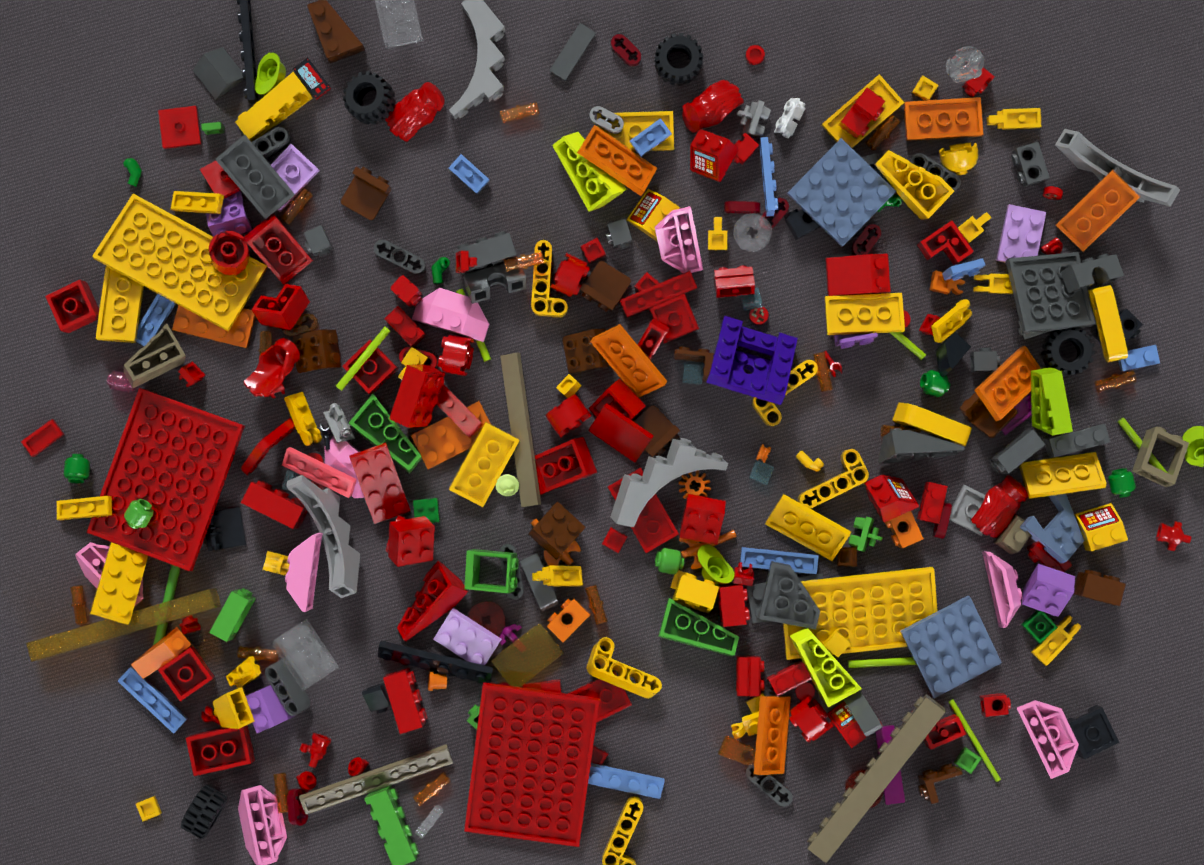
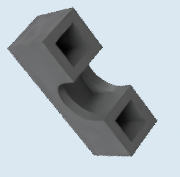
(1103, 268)
(479, 282)
(1077, 440)

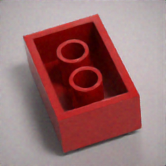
(417, 396)
(275, 504)
(405, 700)
(220, 750)

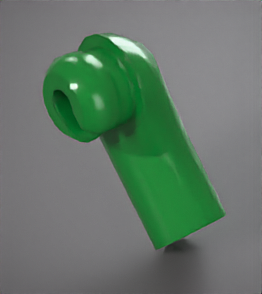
(134, 169)
(894, 201)
(438, 268)

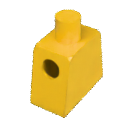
(233, 709)

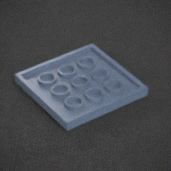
(841, 192)
(951, 646)

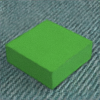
(213, 128)
(967, 760)

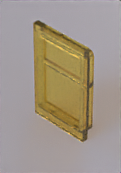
(527, 656)

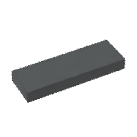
(572, 52)
(863, 713)

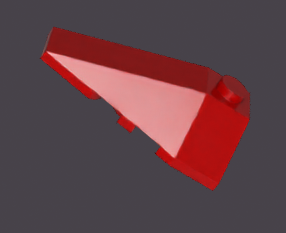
(438, 596)

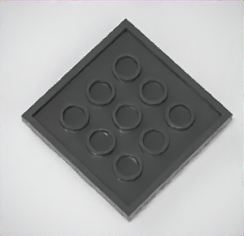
(1043, 296)

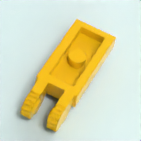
(996, 284)
(951, 321)
(303, 418)
(1055, 642)

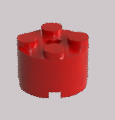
(229, 263)
(569, 275)
(456, 354)
(568, 415)
(810, 718)

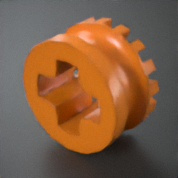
(762, 453)

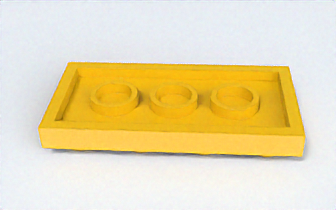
(883, 90)
(637, 122)
(119, 308)
(864, 314)
(484, 464)
(1062, 475)
(808, 527)
(119, 584)

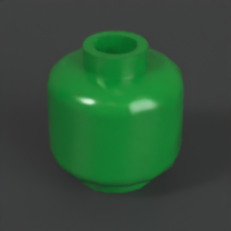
(934, 384)
(76, 468)
(1121, 482)

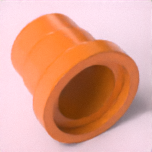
(437, 681)

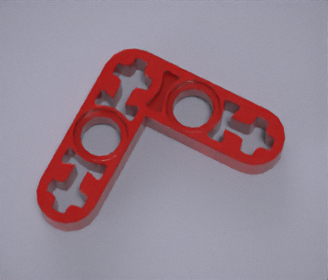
(265, 445)

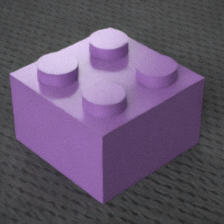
(1048, 590)

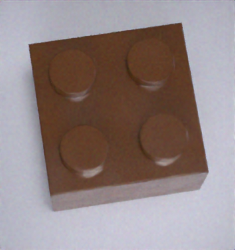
(556, 530)
(1102, 589)

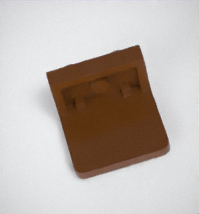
(366, 193)
(605, 286)
(317, 350)
(581, 353)
(701, 355)
(981, 418)
(659, 426)
(929, 777)

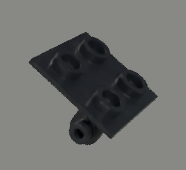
(225, 530)

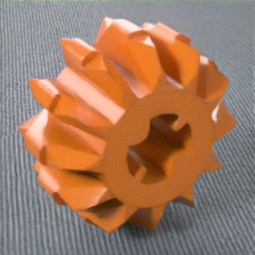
(697, 480)

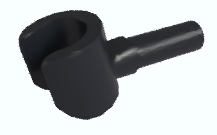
(326, 432)

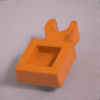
(943, 286)

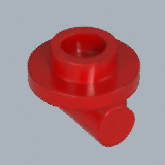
(1052, 247)
(189, 625)
(357, 766)
(306, 781)

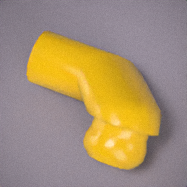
(808, 463)

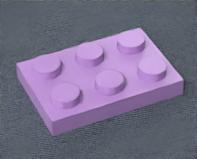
(294, 170)
(1020, 233)
(467, 638)

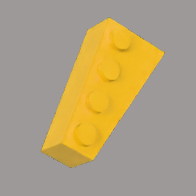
(273, 107)

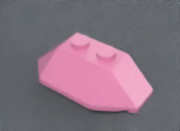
(679, 241)
(452, 313)
(339, 459)
(92, 561)
(303, 571)
(1003, 588)
(1050, 735)
(261, 825)

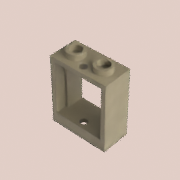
(1152, 473)

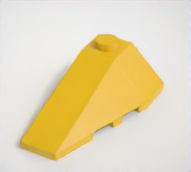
(916, 186)

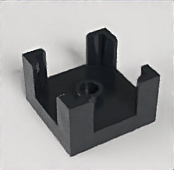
(1093, 732)

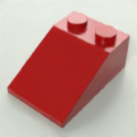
(278, 248)
(858, 275)
(564, 465)

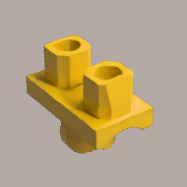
(276, 563)
(244, 673)

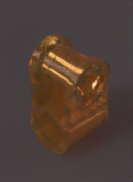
(734, 749)

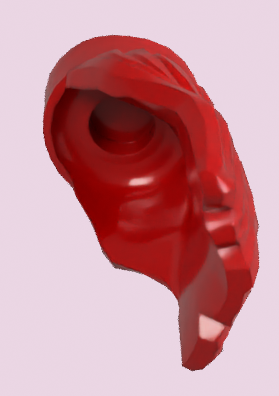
(711, 105)
(415, 111)
(273, 368)
(999, 507)

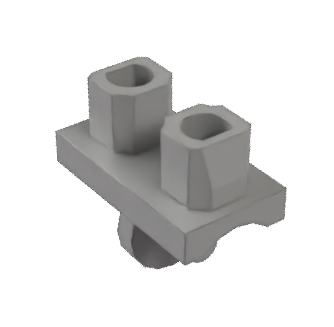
(751, 116)

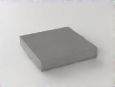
(965, 508)

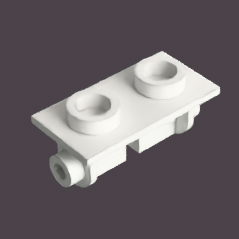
(793, 109)

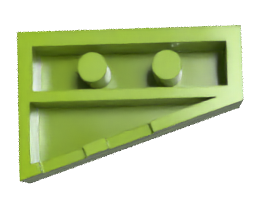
(1049, 402)

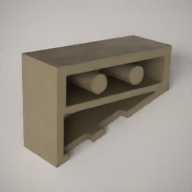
(155, 358)

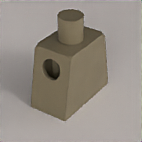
(1013, 536)

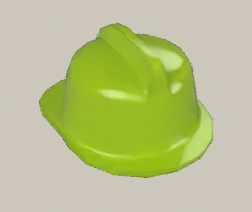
(269, 73)
(1195, 450)
(714, 565)

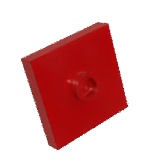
(179, 127)
(219, 180)
(677, 316)

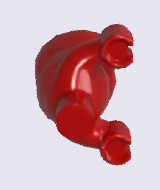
(1172, 535)
(317, 749)

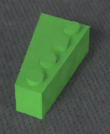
(375, 426)
(690, 628)
(392, 825)

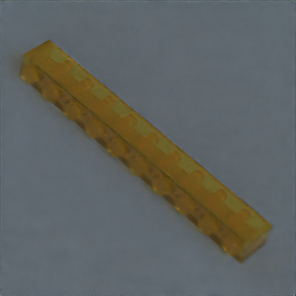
(110, 629)

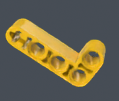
(546, 279)
(1108, 323)
(770, 407)
(932, 423)
(831, 484)
(645, 685)
(624, 833)

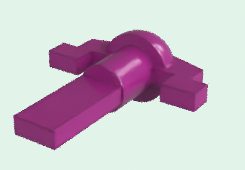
(508, 631)

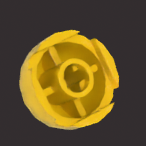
(959, 157)

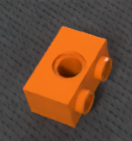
(910, 535)
(564, 630)

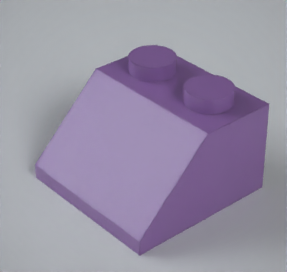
(266, 709)

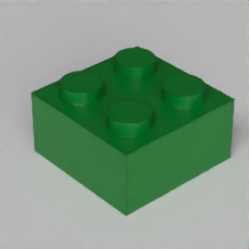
(427, 508)
(1039, 626)

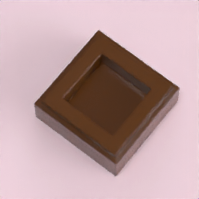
(847, 557)

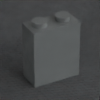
(1016, 452)

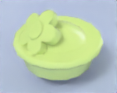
(507, 485)

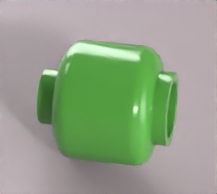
(138, 513)
(669, 561)

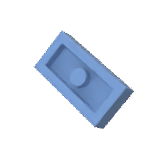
(650, 137)
(469, 174)
(958, 271)
(1140, 358)

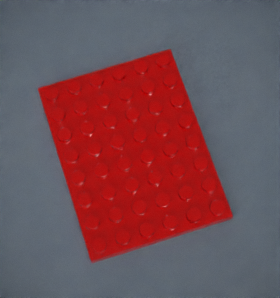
(178, 465)
(531, 764)

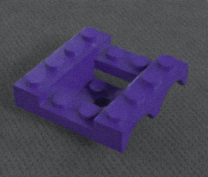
(768, 377)

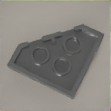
(787, 599)

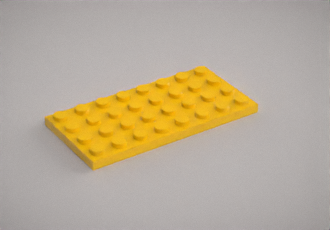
(175, 262)
(869, 608)

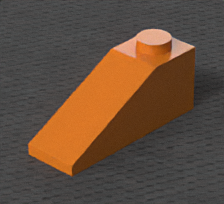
(161, 653)

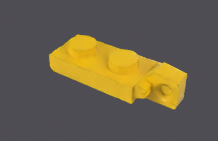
(1016, 119)
(559, 576)

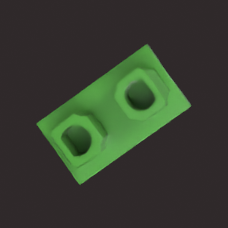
(866, 526)

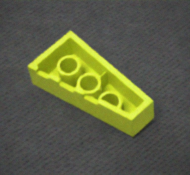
(591, 182)
(826, 672)

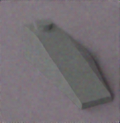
(906, 444)

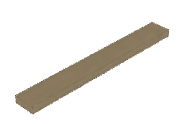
(520, 429)
(375, 779)

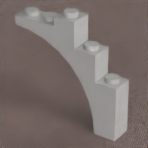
(489, 58)
(1090, 158)
(638, 489)
(341, 557)

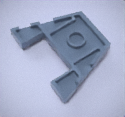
(1062, 533)

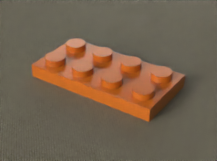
(943, 119)
(617, 160)
(1097, 210)
(192, 324)
(628, 361)
(1008, 383)
(445, 439)
(772, 735)

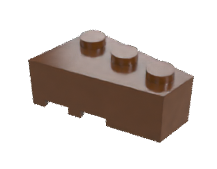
(333, 32)

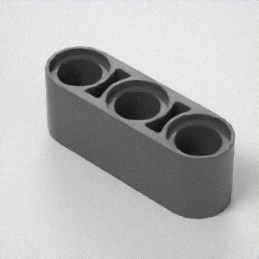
(274, 145)
(944, 173)
(544, 594)
(286, 688)

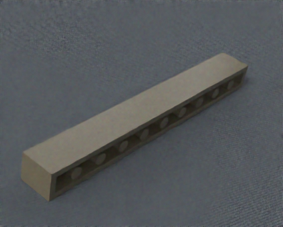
(875, 778)

